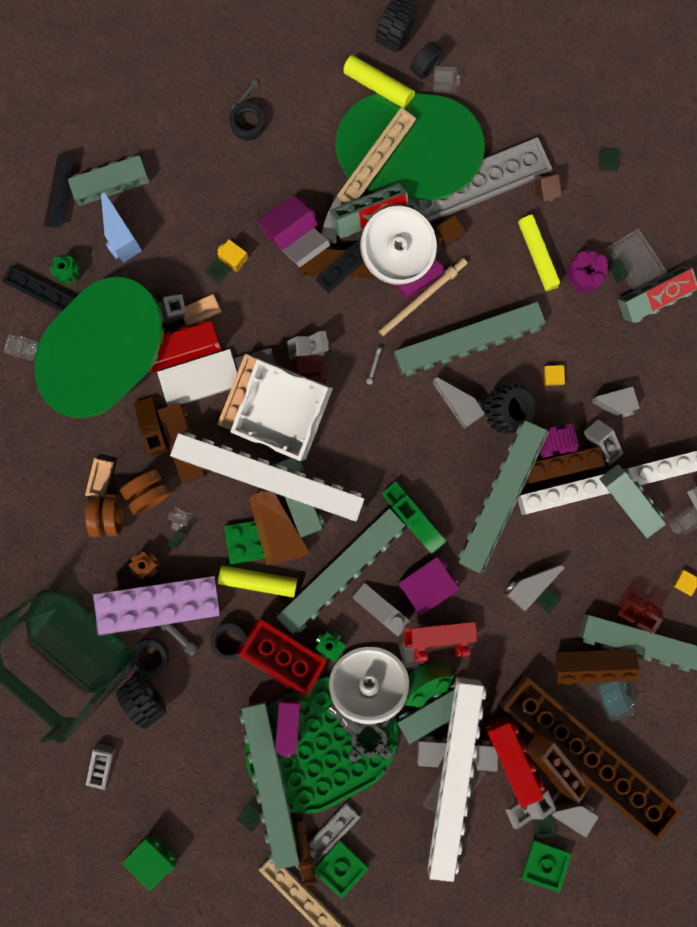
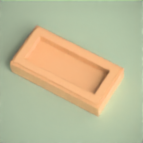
(201, 310)
(99, 477)

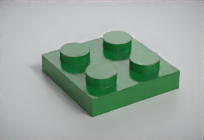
(243, 542)
(546, 865)
(340, 869)

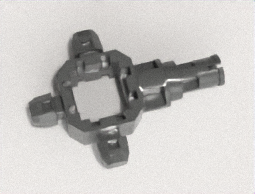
(355, 728)

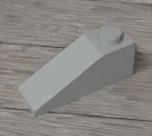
(462, 405)
(528, 589)
(381, 609)

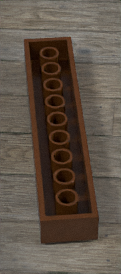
(592, 758)

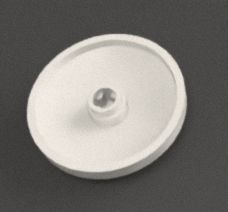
(398, 245)
(369, 685)

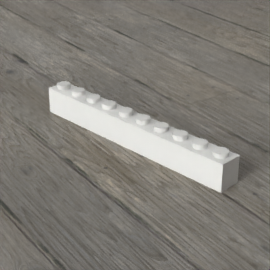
(267, 477)
(594, 487)
(455, 779)

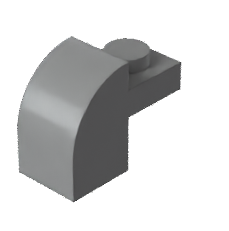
(172, 309)
(308, 345)
(539, 810)

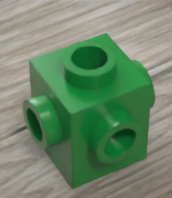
(68, 273)
(333, 652)

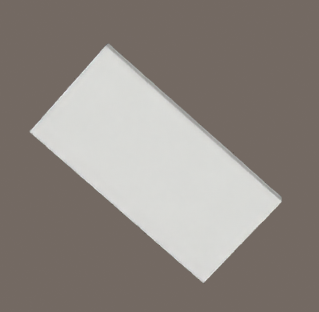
(198, 378)

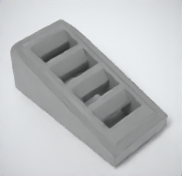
(102, 753)

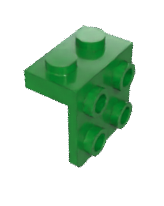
(150, 861)

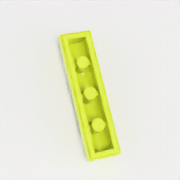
(378, 81)
(539, 253)
(257, 581)

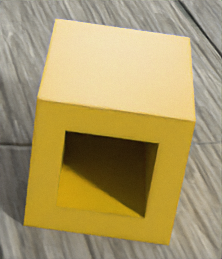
(232, 255)

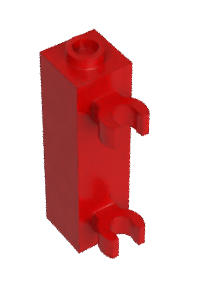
(440, 635)

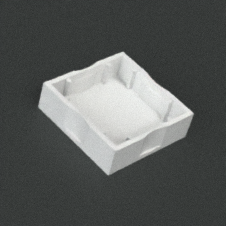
(281, 410)

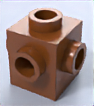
(150, 568)

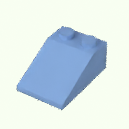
(119, 238)

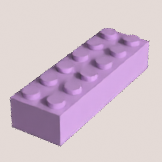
(156, 605)

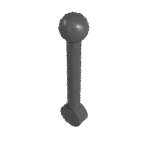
(254, 84)

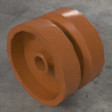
(145, 492)
(104, 515)

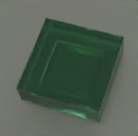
(608, 160)
(217, 270)
(618, 271)
(177, 539)
(547, 600)
(250, 817)
(544, 827)

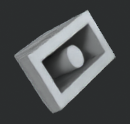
(619, 402)
(604, 437)
(576, 816)

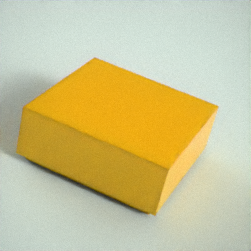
(554, 375)
(686, 582)

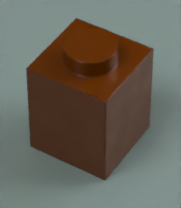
(548, 186)
(449, 231)

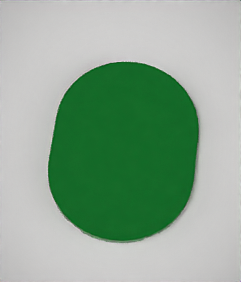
(431, 160)
(99, 347)
(320, 769)

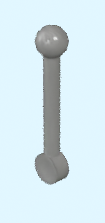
(369, 380)

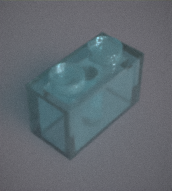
(614, 700)

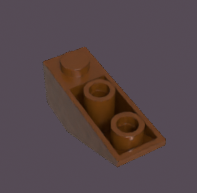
(151, 427)

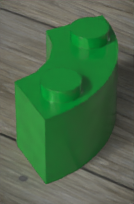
(428, 681)

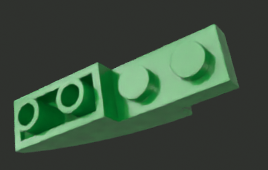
(413, 517)

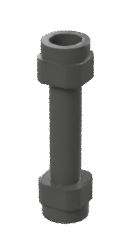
(190, 647)

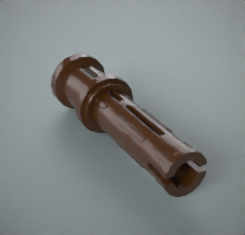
(306, 863)

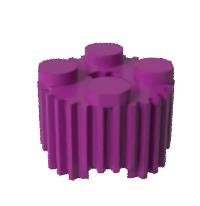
(584, 262)
(560, 441)

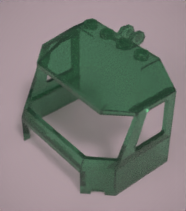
(71, 640)

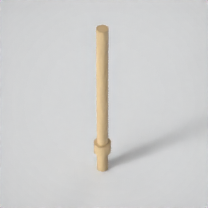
(450, 273)

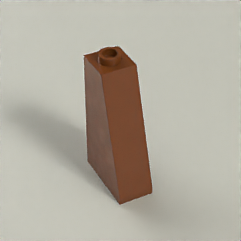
(275, 529)

